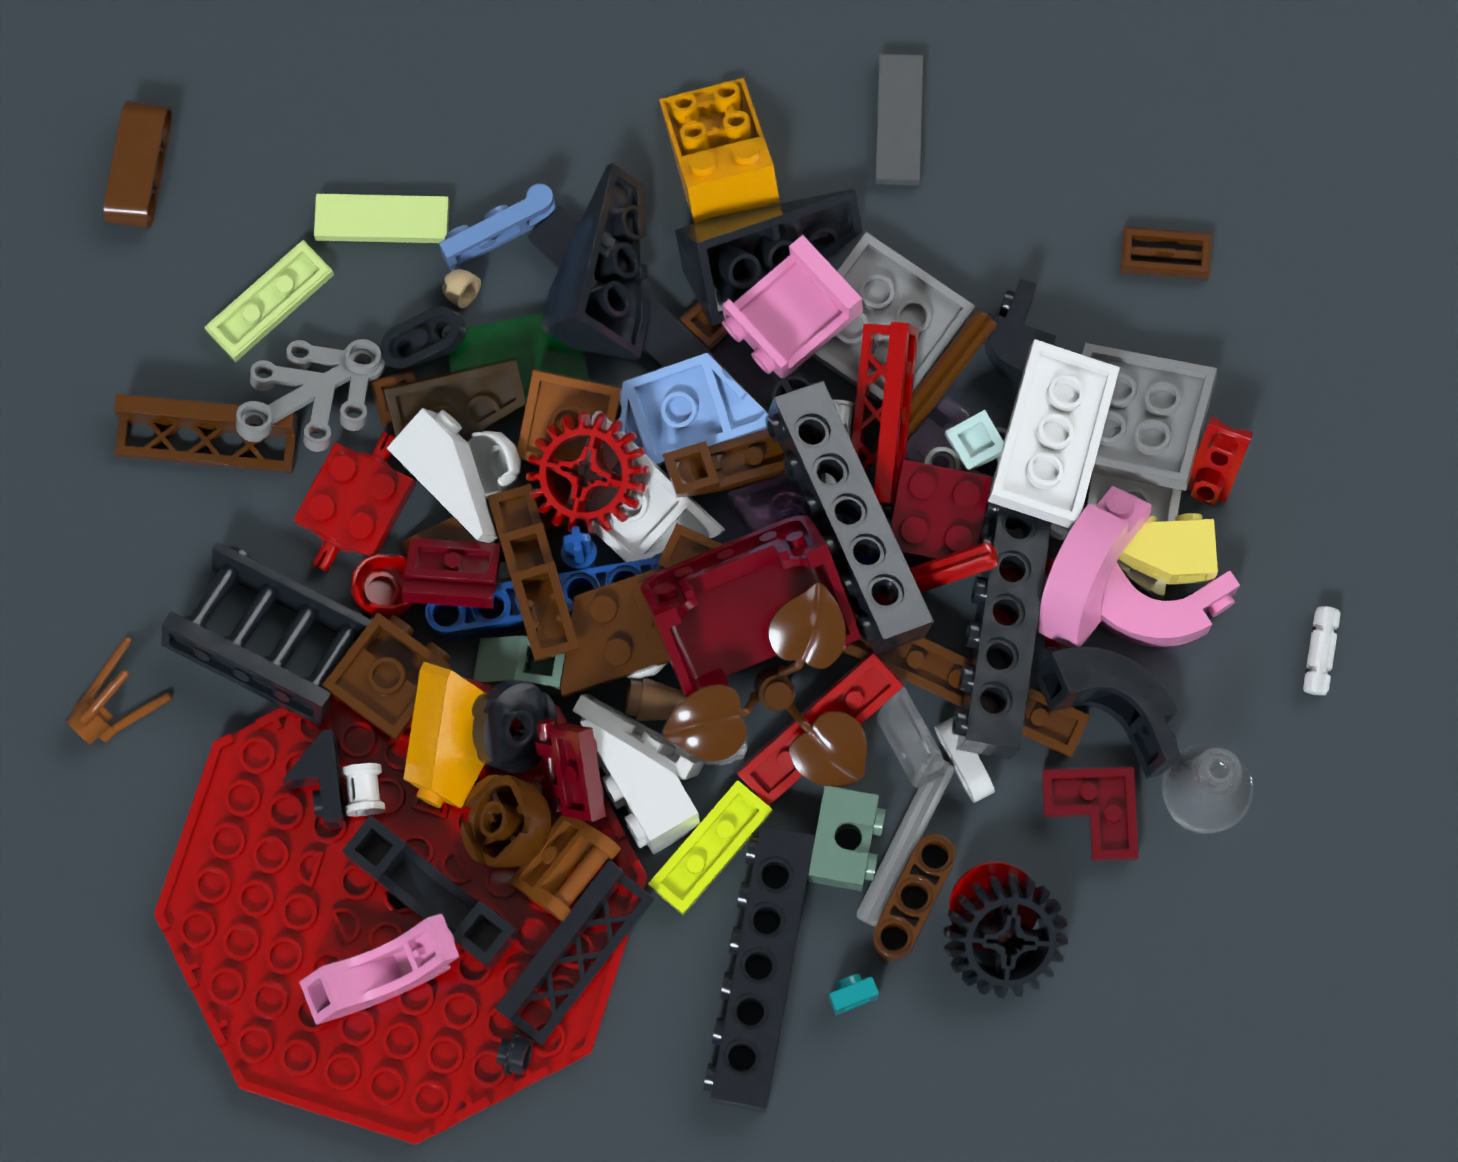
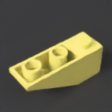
(1174, 550)

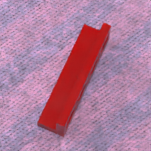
(896, 405)

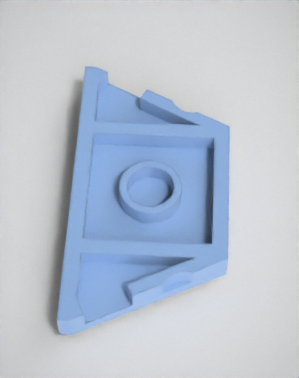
(686, 407)

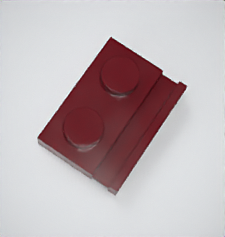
(451, 573)

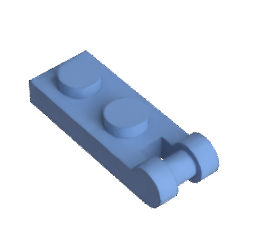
(498, 228)

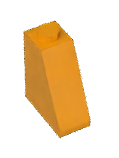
(441, 742)

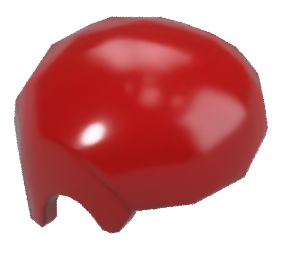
(378, 585)

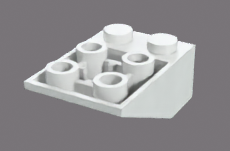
(650, 792)

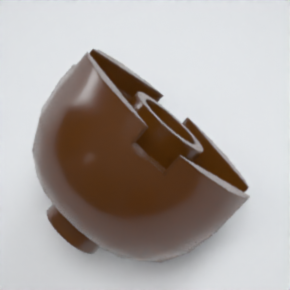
(505, 822)

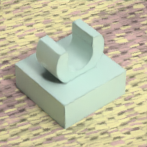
(975, 441)

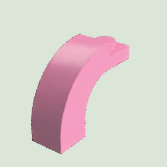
(1081, 570)
(1162, 623)
(382, 972)

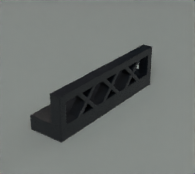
(560, 943)

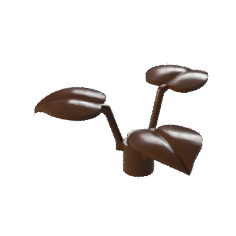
(830, 750)

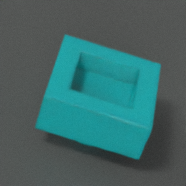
(852, 993)

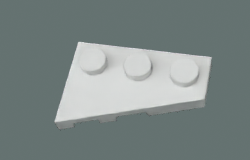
(639, 736)

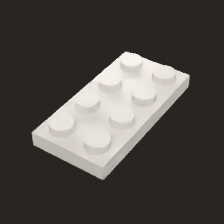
(1053, 434)

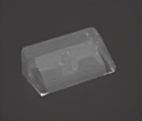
(910, 739)

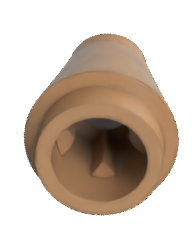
(651, 700)

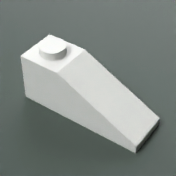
(446, 469)

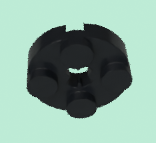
(493, 719)

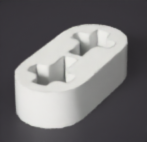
(966, 764)

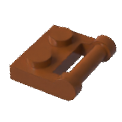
(565, 847)

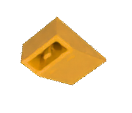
(720, 150)

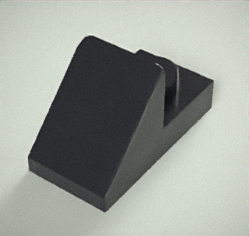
(321, 767)

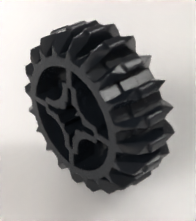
(1040, 941)

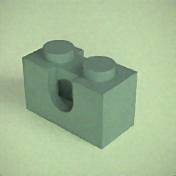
(841, 811)

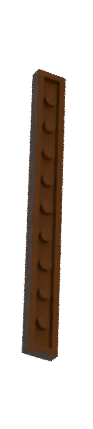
(925, 666)

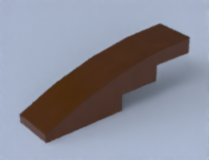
(533, 573)

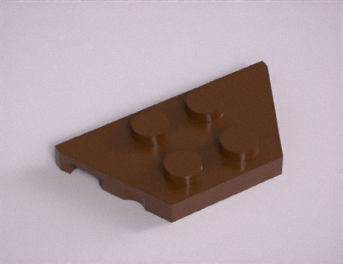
(612, 636)

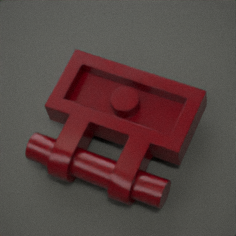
(570, 770)

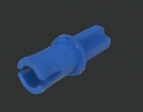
(578, 550)

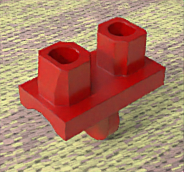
(1217, 462)

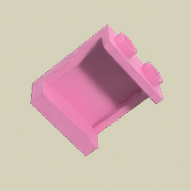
(792, 310)

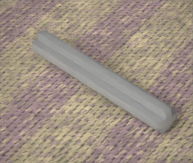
(902, 847)

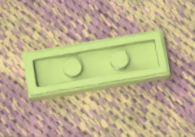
(381, 218)
(269, 300)

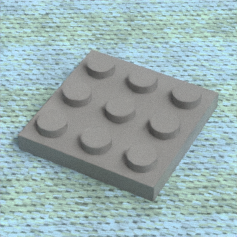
(894, 292)
(1153, 417)

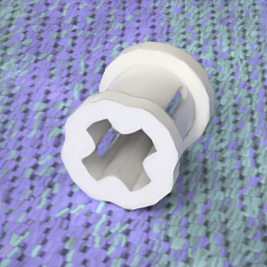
(362, 789)

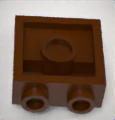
(382, 674)

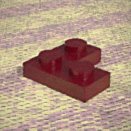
(1105, 798)

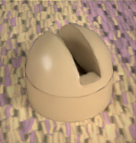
(461, 287)

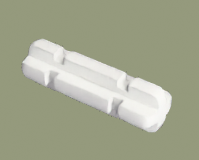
(1321, 650)

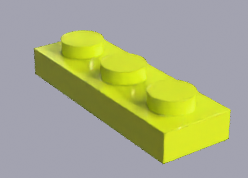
(710, 847)

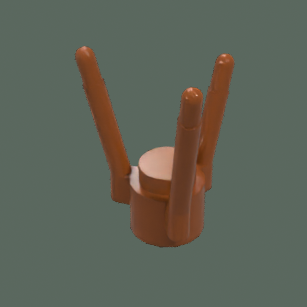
(92, 717)

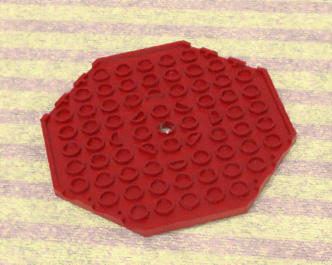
(271, 898)

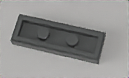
(899, 119)

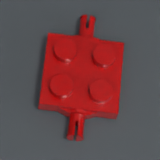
(354, 502)

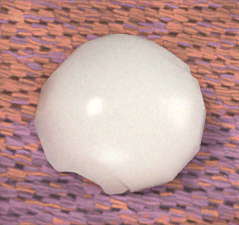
(495, 461)

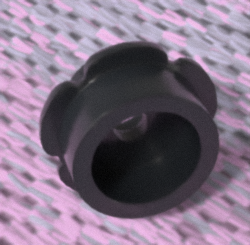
(515, 1054)

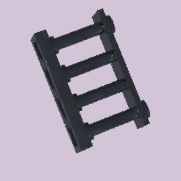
(266, 674)

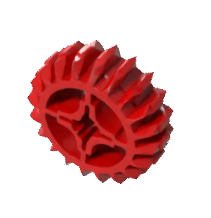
(593, 453)

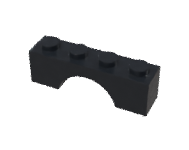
(429, 892)

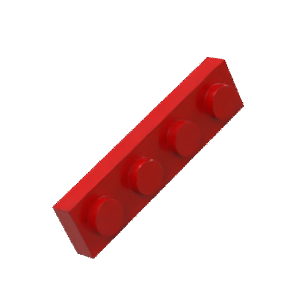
(857, 693)

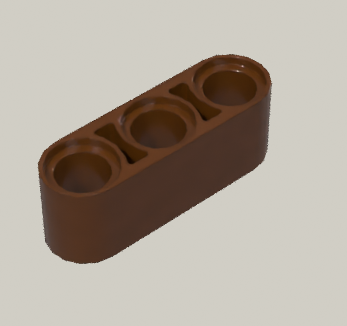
(137, 164)
(919, 876)

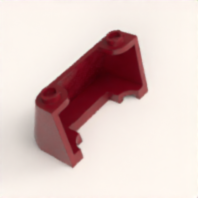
(720, 603)

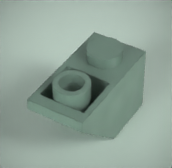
(511, 659)

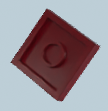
(937, 509)

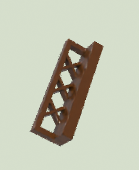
(197, 416)

